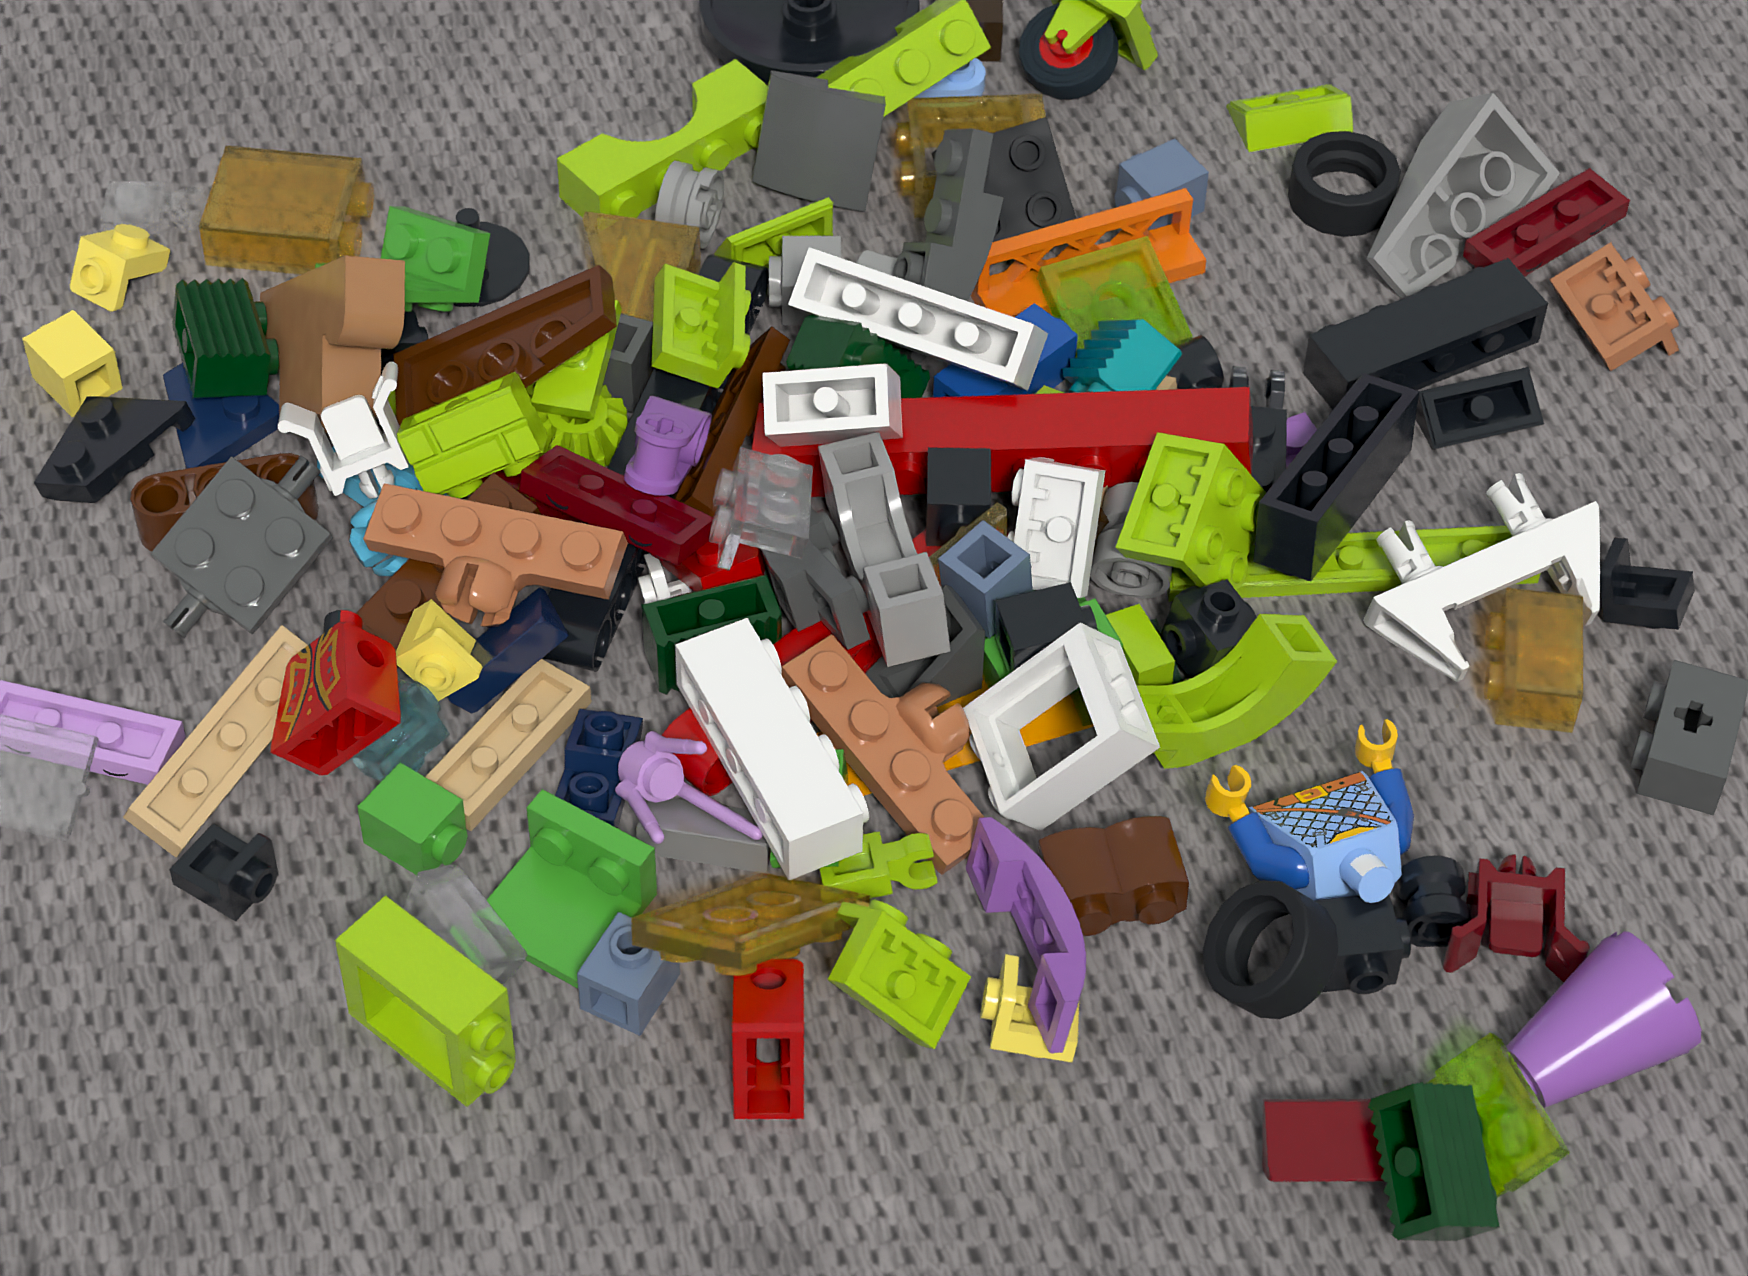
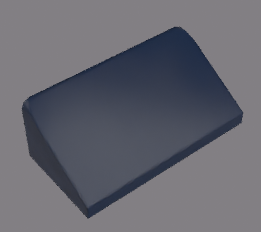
(512, 649)

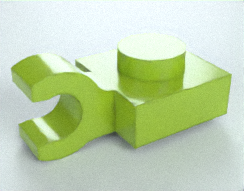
(881, 863)

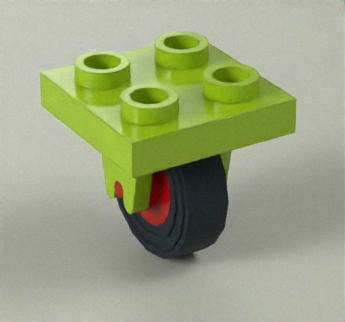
(1077, 45)

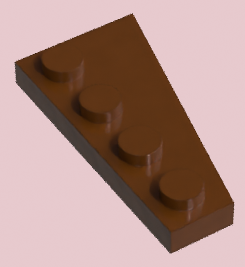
(520, 337)

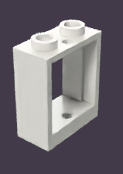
(1116, 709)

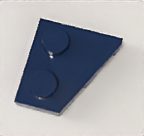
(221, 425)

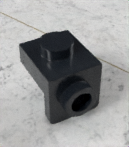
(1642, 594)
(227, 871)

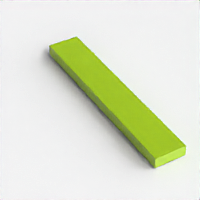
(1359, 564)

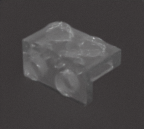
(762, 506)

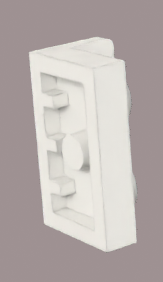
(1057, 521)

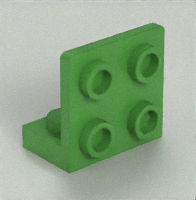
(439, 255)
(572, 885)

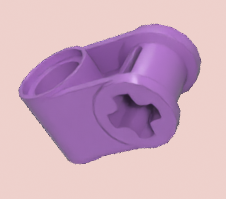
(666, 445)

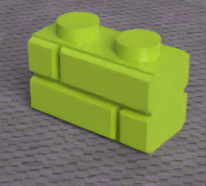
(473, 437)

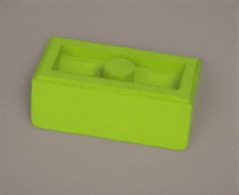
(1291, 116)
(765, 239)

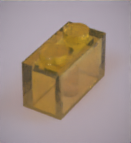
(1537, 660)

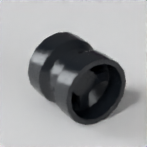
(1433, 899)

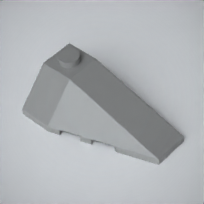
(1462, 179)

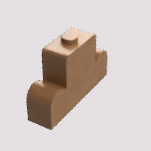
(334, 329)

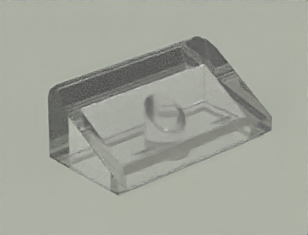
(461, 916)

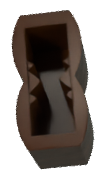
(1119, 872)

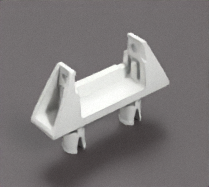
(1414, 611)

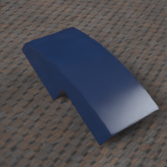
(593, 762)

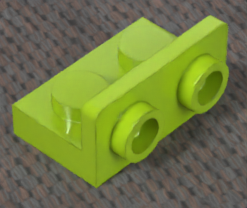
(898, 972)

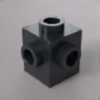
(1205, 625)

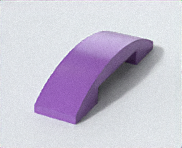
(1016, 880)

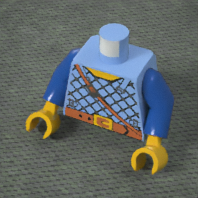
(1328, 837)

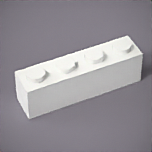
(920, 318)
(771, 748)

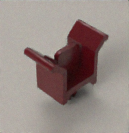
(1516, 914)

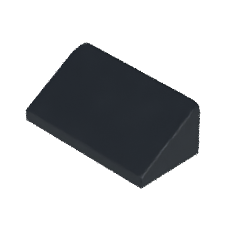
(1478, 408)

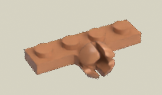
(492, 550)
(893, 745)

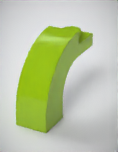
(1242, 694)

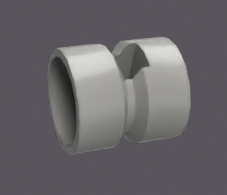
(1113, 570)

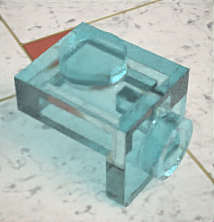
(409, 741)

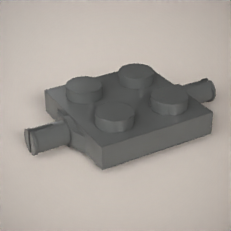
(241, 546)

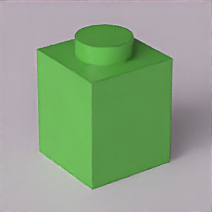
(413, 821)

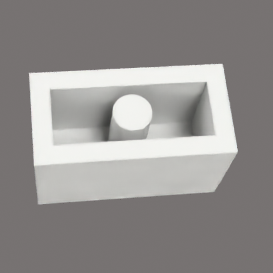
(832, 404)

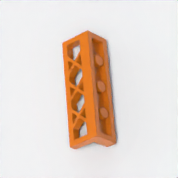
(1018, 286)

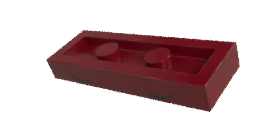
(1549, 224)
(605, 500)

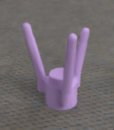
(656, 774)

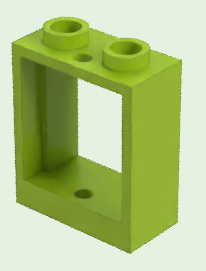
(427, 1001)

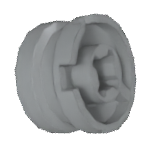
(691, 198)

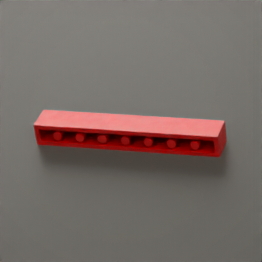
(1078, 429)

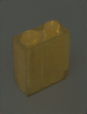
(284, 210)

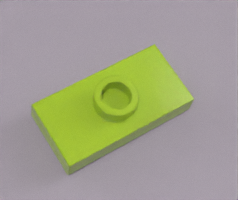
(577, 383)

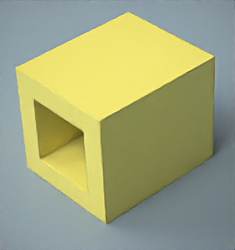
(72, 362)

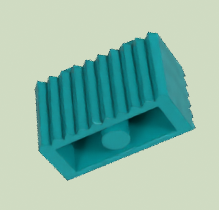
(1122, 358)

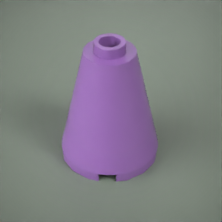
(1604, 1023)

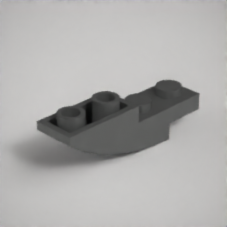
(957, 221)
(816, 589)

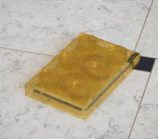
(746, 922)

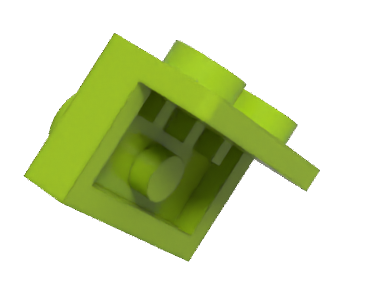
(700, 324)

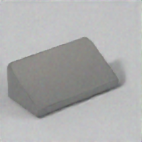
(701, 838)

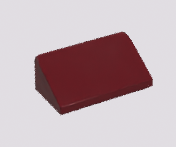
(1319, 1141)

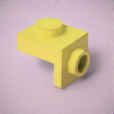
(112, 258)
(437, 651)
(1012, 1020)

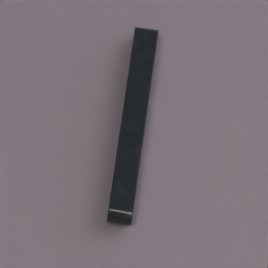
(592, 619)

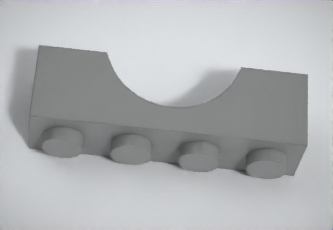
(872, 527)

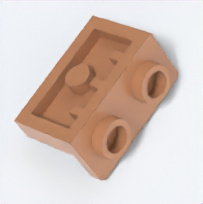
(1613, 307)

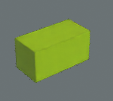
(1143, 647)

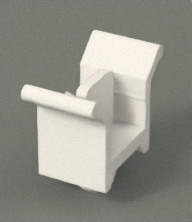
(354, 437)

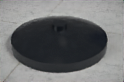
(799, 34)

